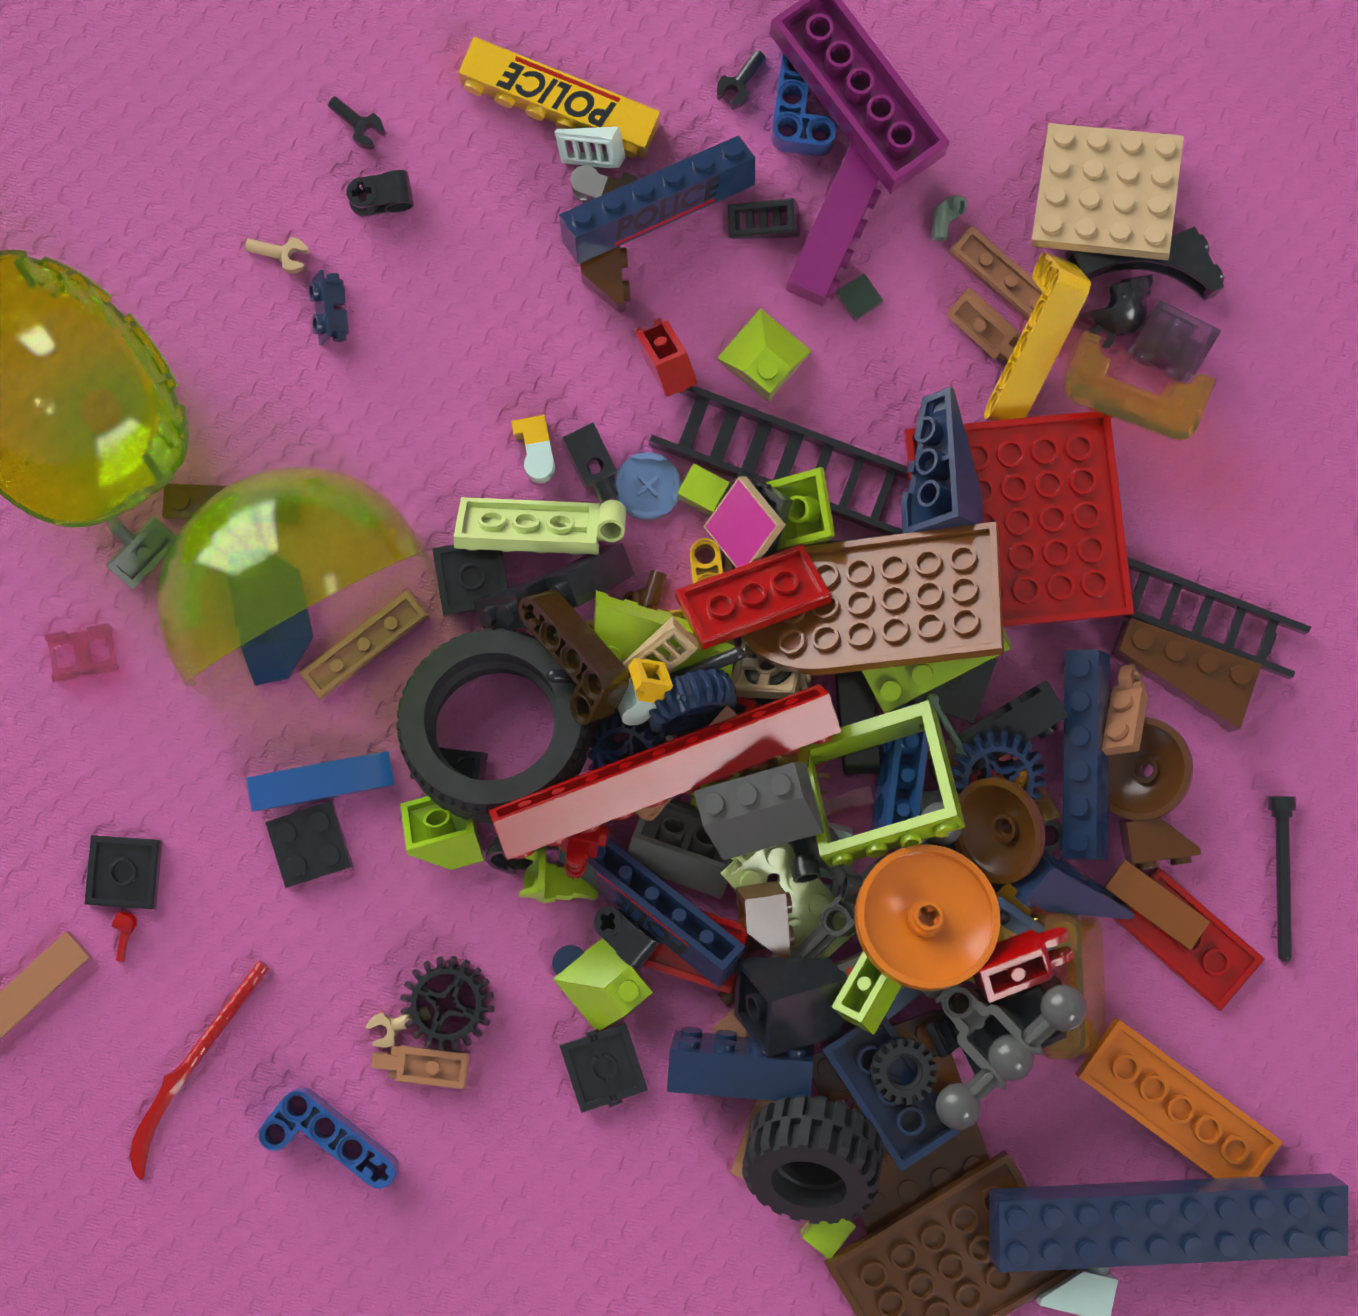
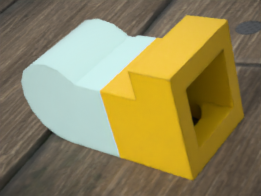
(539, 458)
(643, 690)

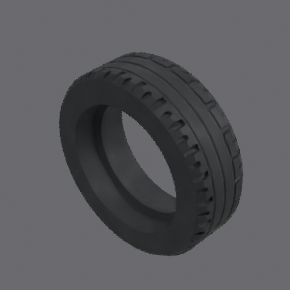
(450, 668)

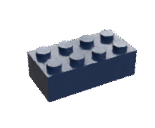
(736, 1067)
(906, 1130)

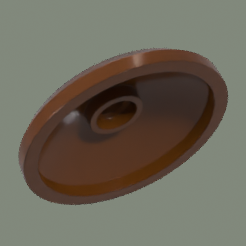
(1151, 797)
(988, 839)

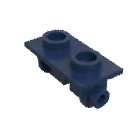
(325, 294)

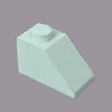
(1083, 1293)

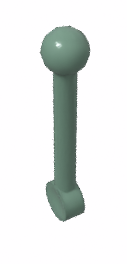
(934, 700)

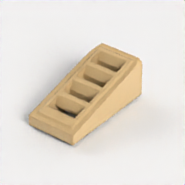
(670, 629)

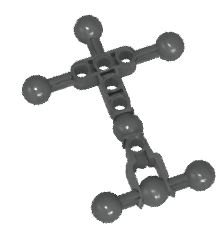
(1009, 1055)

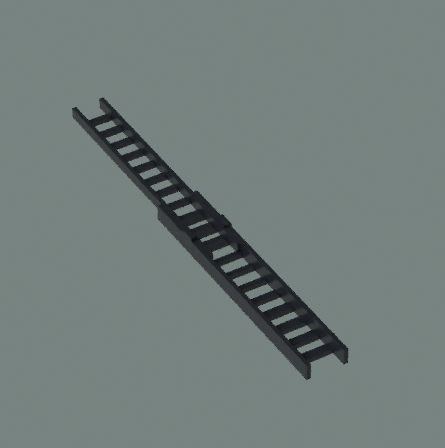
(799, 433)

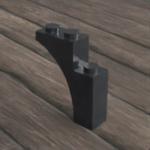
(1187, 263)
(574, 581)

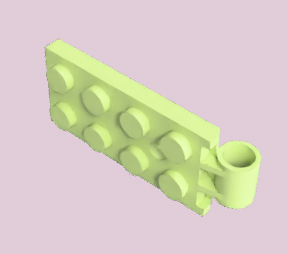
(537, 525)
(807, 898)

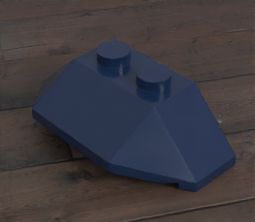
(278, 650)

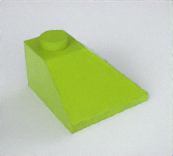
(764, 355)
(810, 512)
(439, 835)
(602, 985)

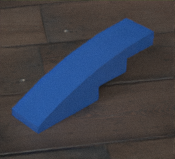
(319, 781)

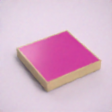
(744, 524)

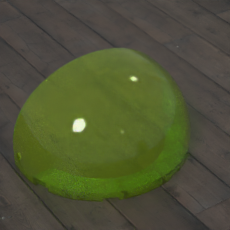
(81, 399)
(268, 554)

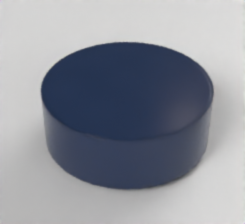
(565, 956)

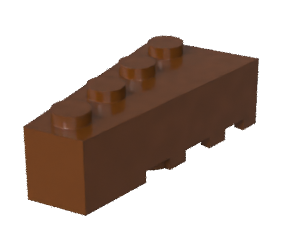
(1199, 674)

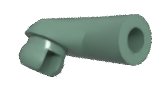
(944, 214)

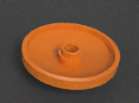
(927, 917)

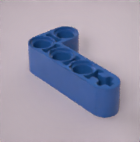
(794, 117)
(334, 1144)

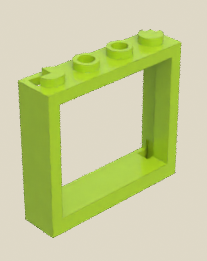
(905, 833)

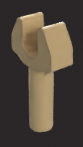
(282, 253)
(393, 1026)

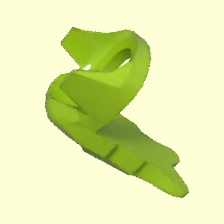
(547, 882)

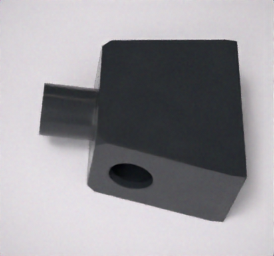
(587, 445)

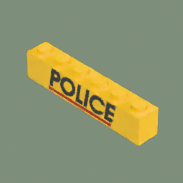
(555, 95)

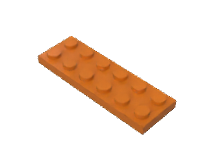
(1177, 1105)

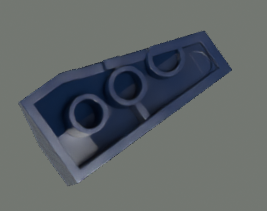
(943, 475)
(1064, 890)

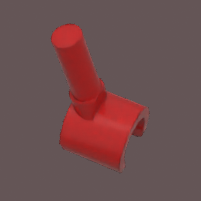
(126, 924)

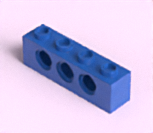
(900, 779)

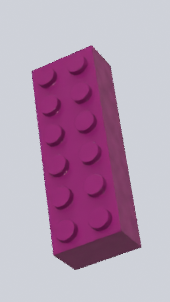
(859, 89)

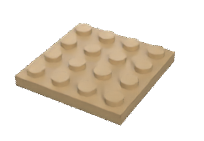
(1108, 191)

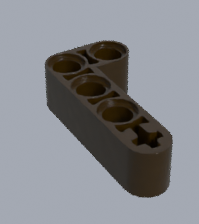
(580, 652)

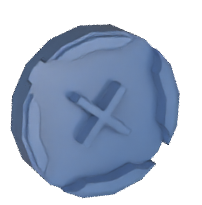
(647, 486)

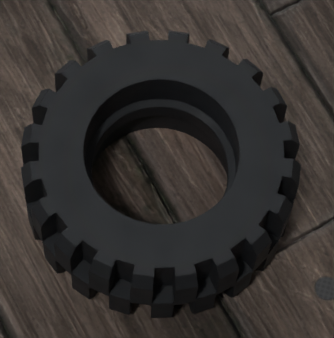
(813, 1159)

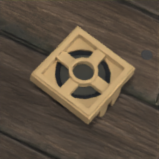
(764, 681)

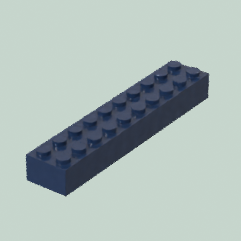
(1167, 1222)

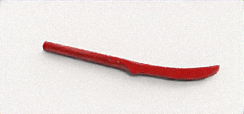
(173, 1081)

